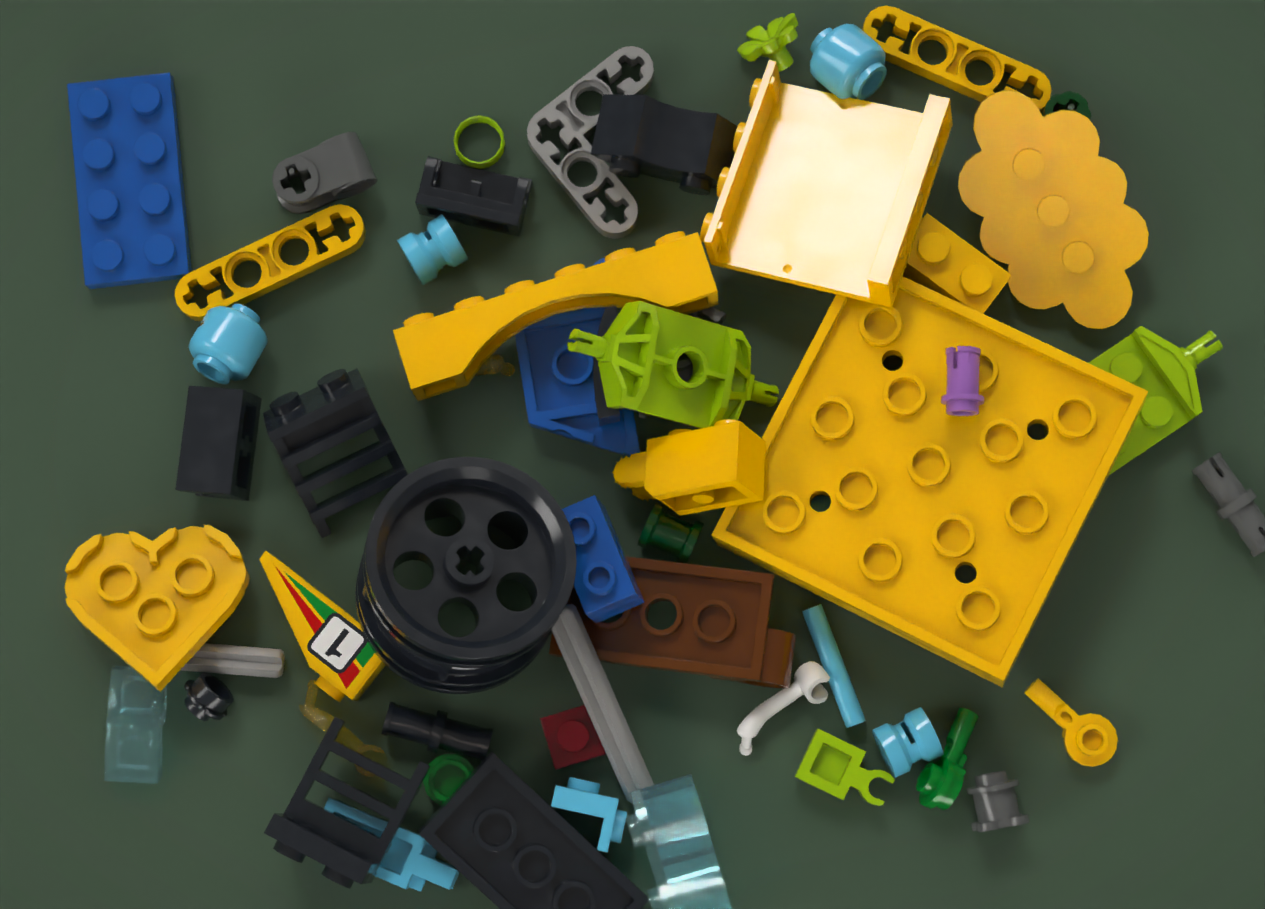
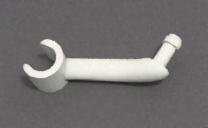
(806, 682)

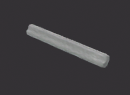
(600, 702)

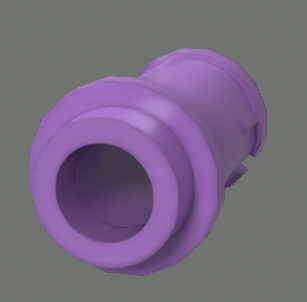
(962, 384)

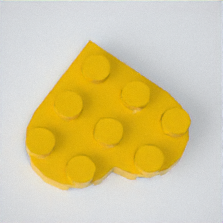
(156, 596)

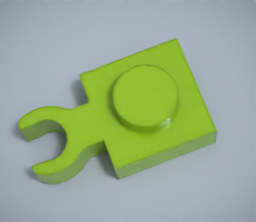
(835, 767)

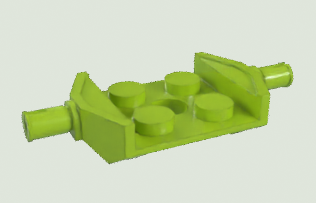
(641, 372)
(1166, 375)

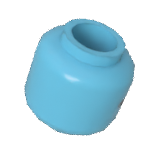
(847, 62)
(227, 343)

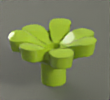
(771, 42)

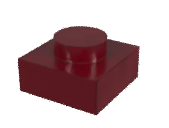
(571, 737)

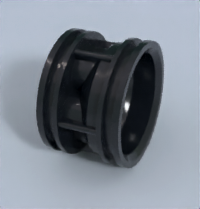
(404, 622)

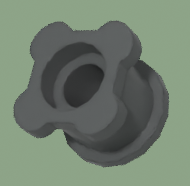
(995, 802)

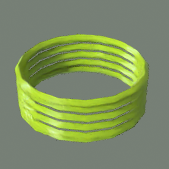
(479, 119)

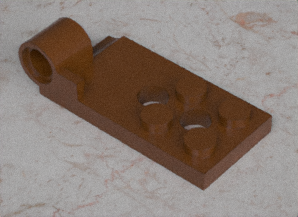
(716, 631)

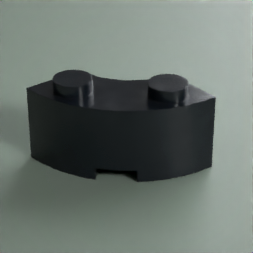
(663, 142)

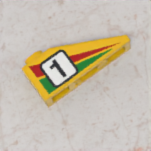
(325, 633)

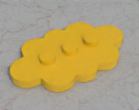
(1053, 209)

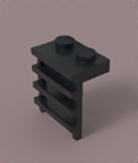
(321, 420)
(331, 840)

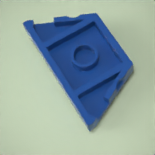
(561, 383)

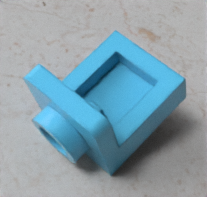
(583, 798)

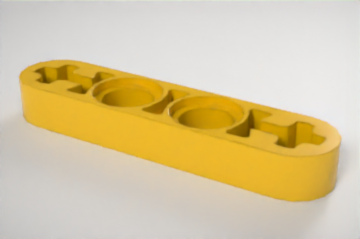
(958, 54)
(267, 254)

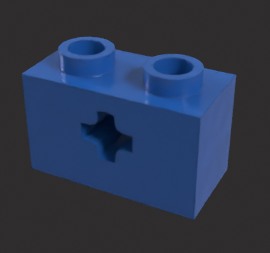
(602, 570)

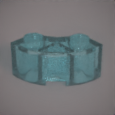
(678, 846)

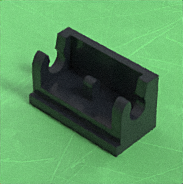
(473, 196)
(218, 442)

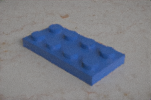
(129, 180)

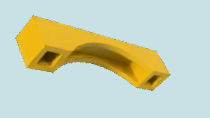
(451, 347)

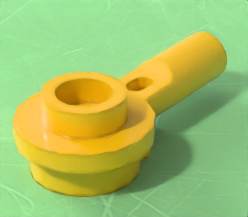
(1087, 737)

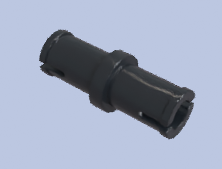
(437, 731)

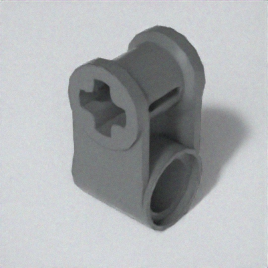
(328, 171)

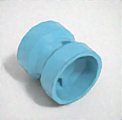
(432, 249)
(896, 747)

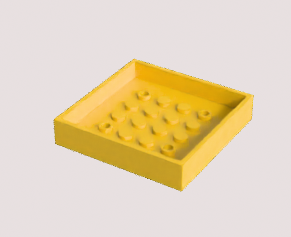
(932, 488)

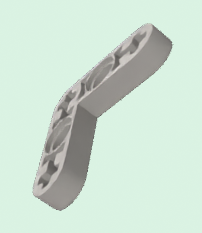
(578, 127)

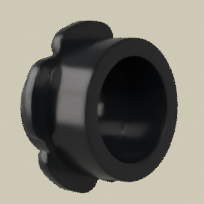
(207, 697)

